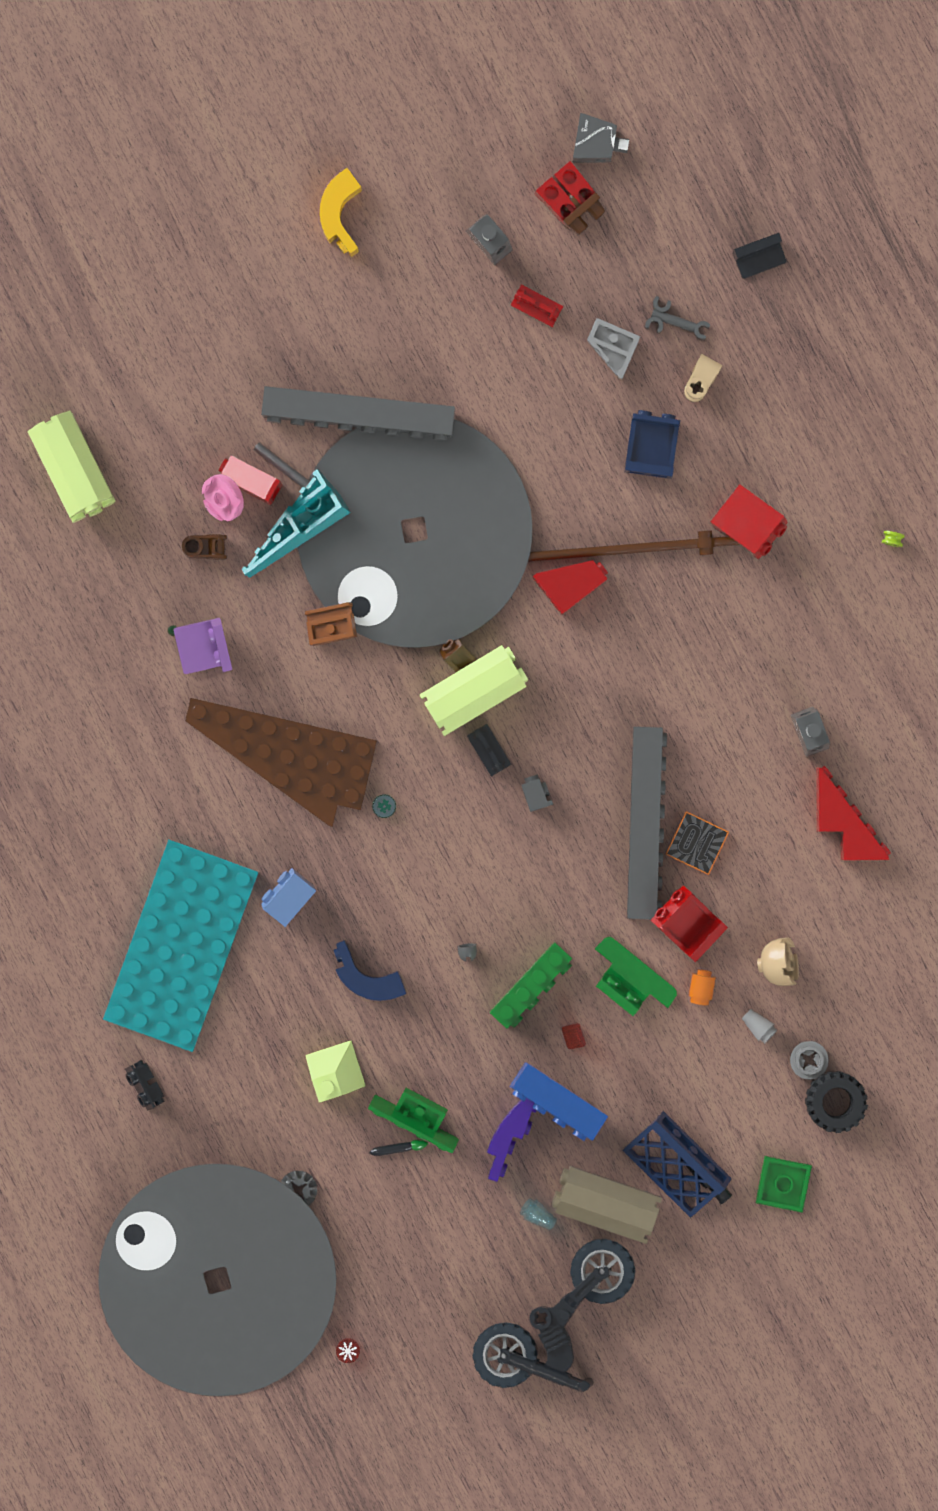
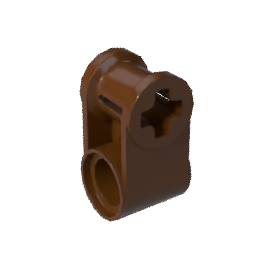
(207, 547)

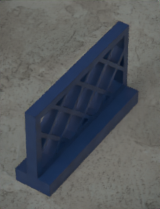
(688, 1154)

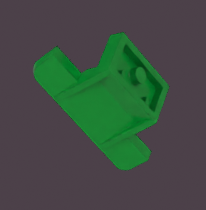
(630, 980)

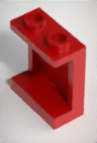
(750, 522)
(689, 923)

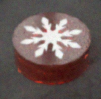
(348, 1350)

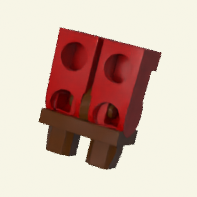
(570, 207)

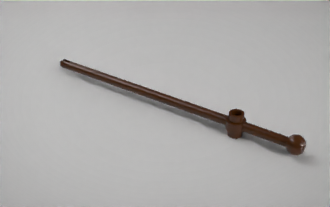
(704, 542)

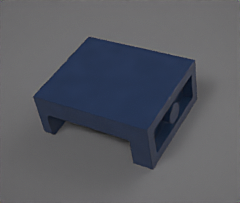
(652, 445)

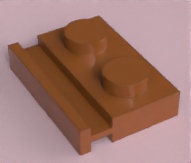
(330, 624)

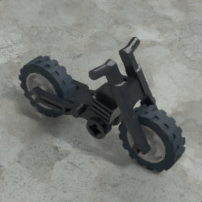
(553, 1333)

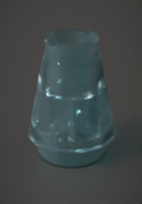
(537, 1214)

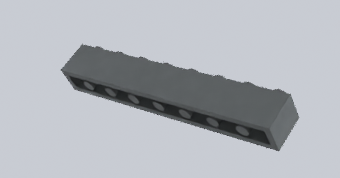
(358, 412)
(645, 822)

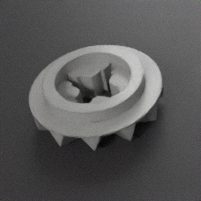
(809, 1071)

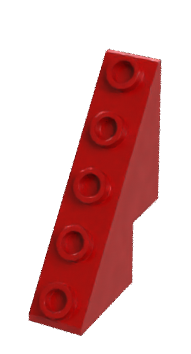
(837, 815)

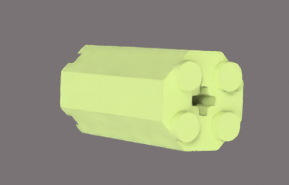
(71, 466)
(474, 689)

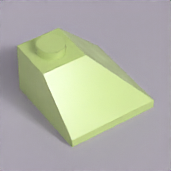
(335, 1071)

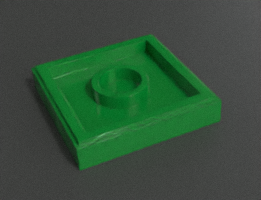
(783, 1184)

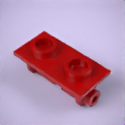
(536, 305)

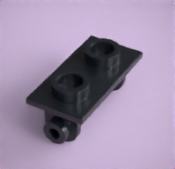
(489, 750)
(147, 1093)

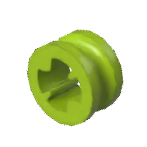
(893, 538)

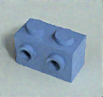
(287, 896)

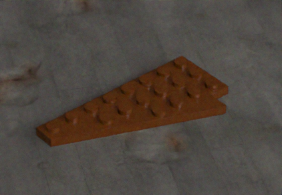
(301, 760)

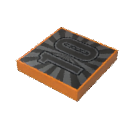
(697, 843)

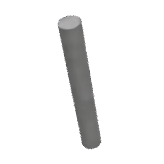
(281, 465)

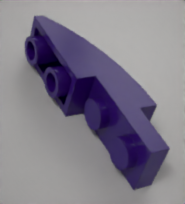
(514, 1124)

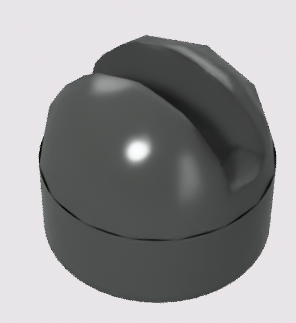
(467, 950)

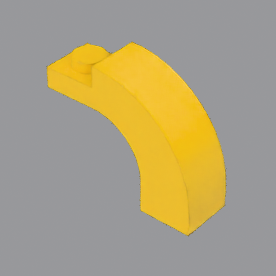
(336, 195)

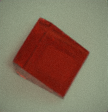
(573, 1036)

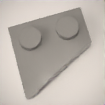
(613, 345)

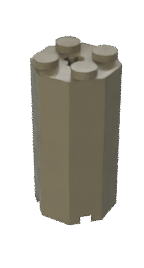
(606, 1204)

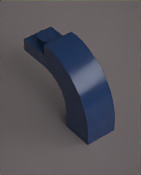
(368, 987)

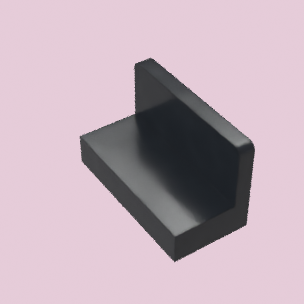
(759, 256)

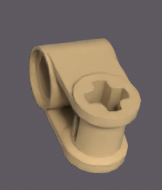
(702, 375)

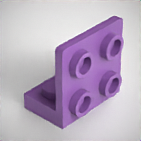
(202, 646)

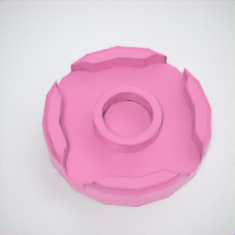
(222, 497)

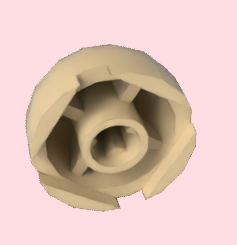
(779, 963)

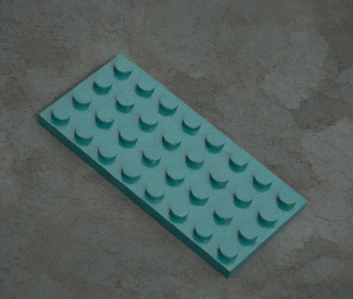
(180, 945)

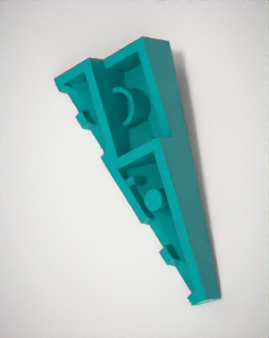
(310, 514)

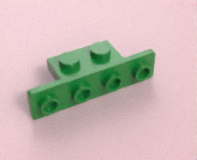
(417, 1116)

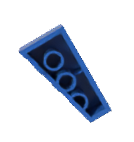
(558, 1101)

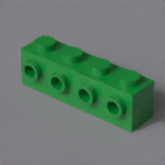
(530, 985)

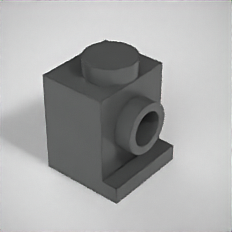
(536, 793)

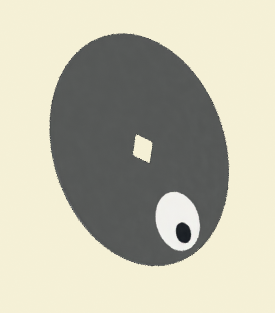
(430, 587)
(207, 1221)

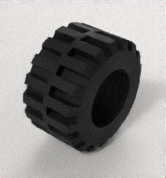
(857, 1102)

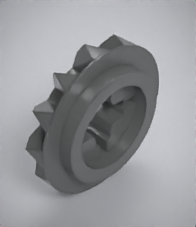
(300, 1178)

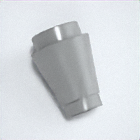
(759, 1026)

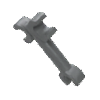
(659, 316)

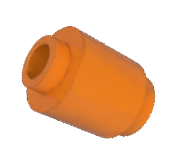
(702, 987)

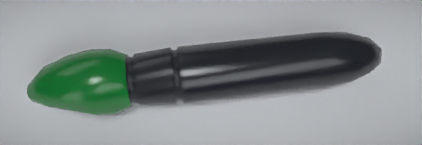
(398, 1148)

